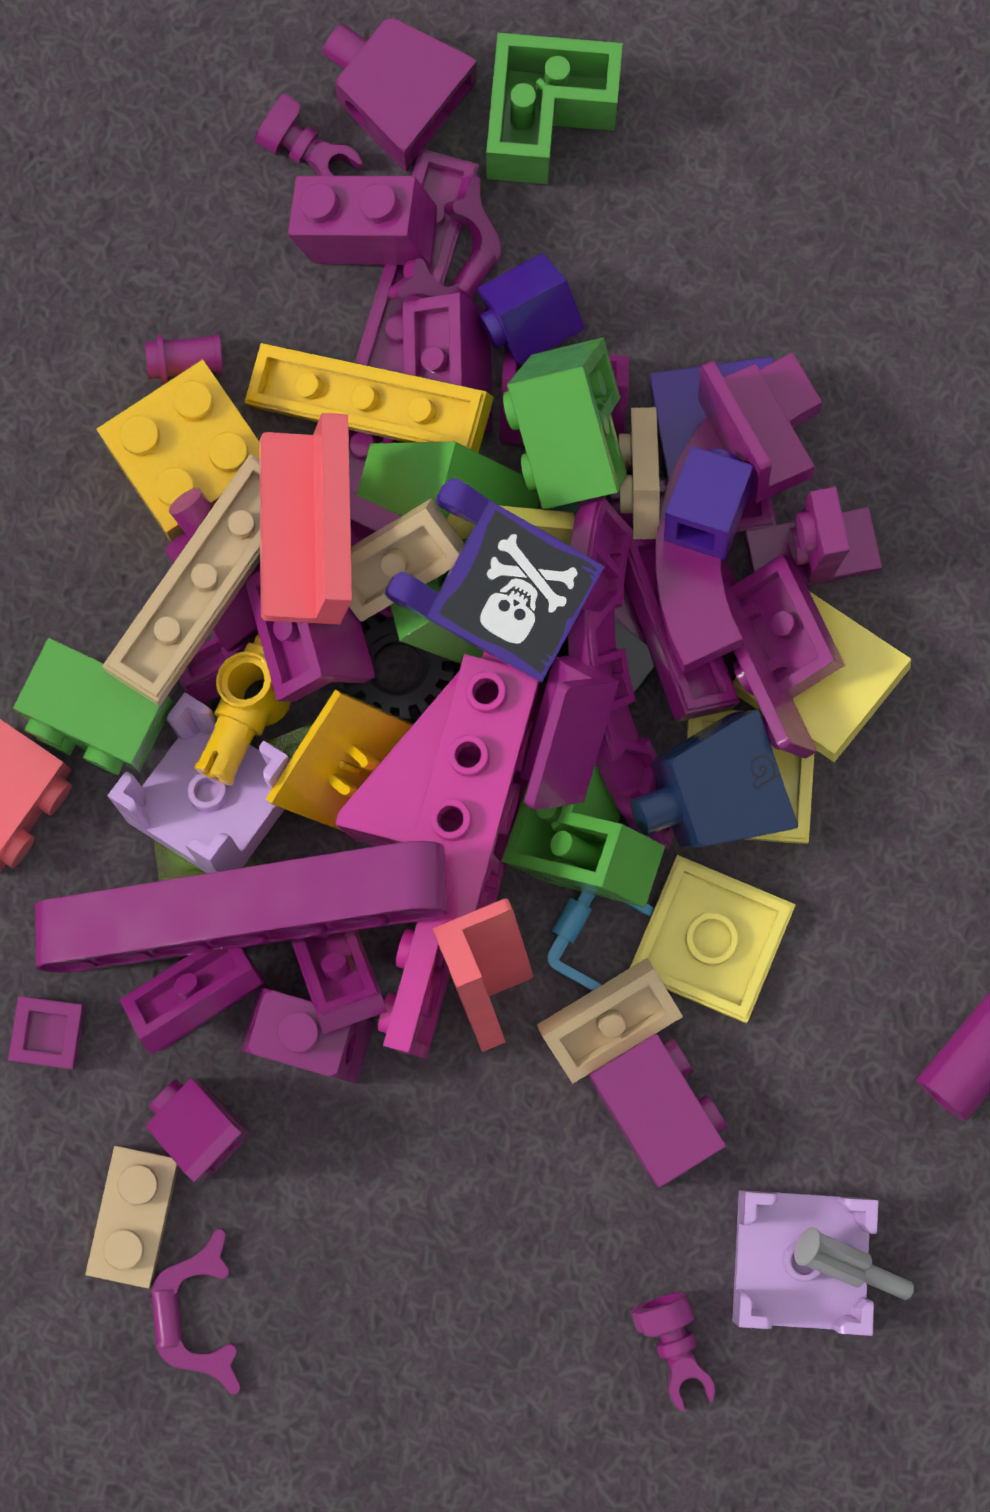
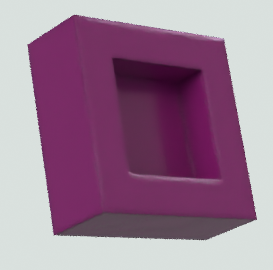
(47, 1032)

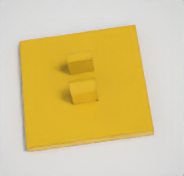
(336, 758)

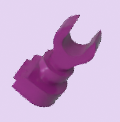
(282, 129)
(667, 1319)

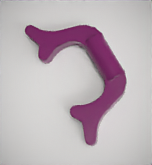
(484, 255)
(167, 1316)

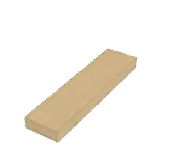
(193, 592)

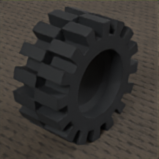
(407, 704)

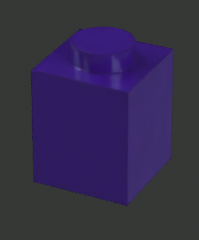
(529, 309)
(708, 501)

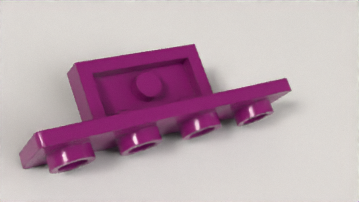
(782, 647)

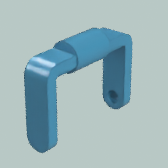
(568, 928)

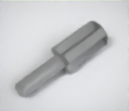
(847, 1264)

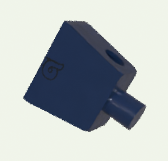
(717, 786)

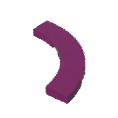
(691, 582)
(623, 756)

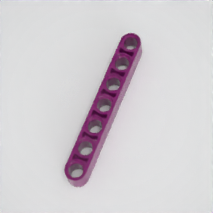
(242, 907)

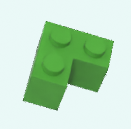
(542, 86)
(566, 423)
(411, 473)
(80, 705)
(585, 847)

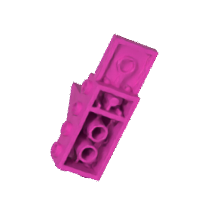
(456, 786)

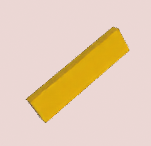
(374, 398)

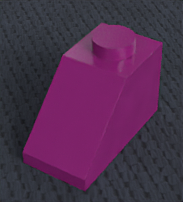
(195, 1128)

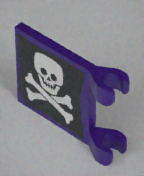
(508, 588)

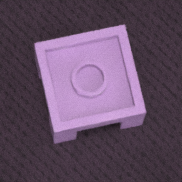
(197, 816)
(777, 1290)

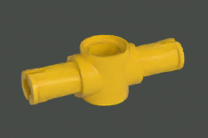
(237, 717)

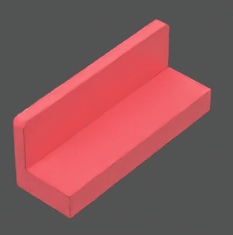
(306, 524)
(484, 959)

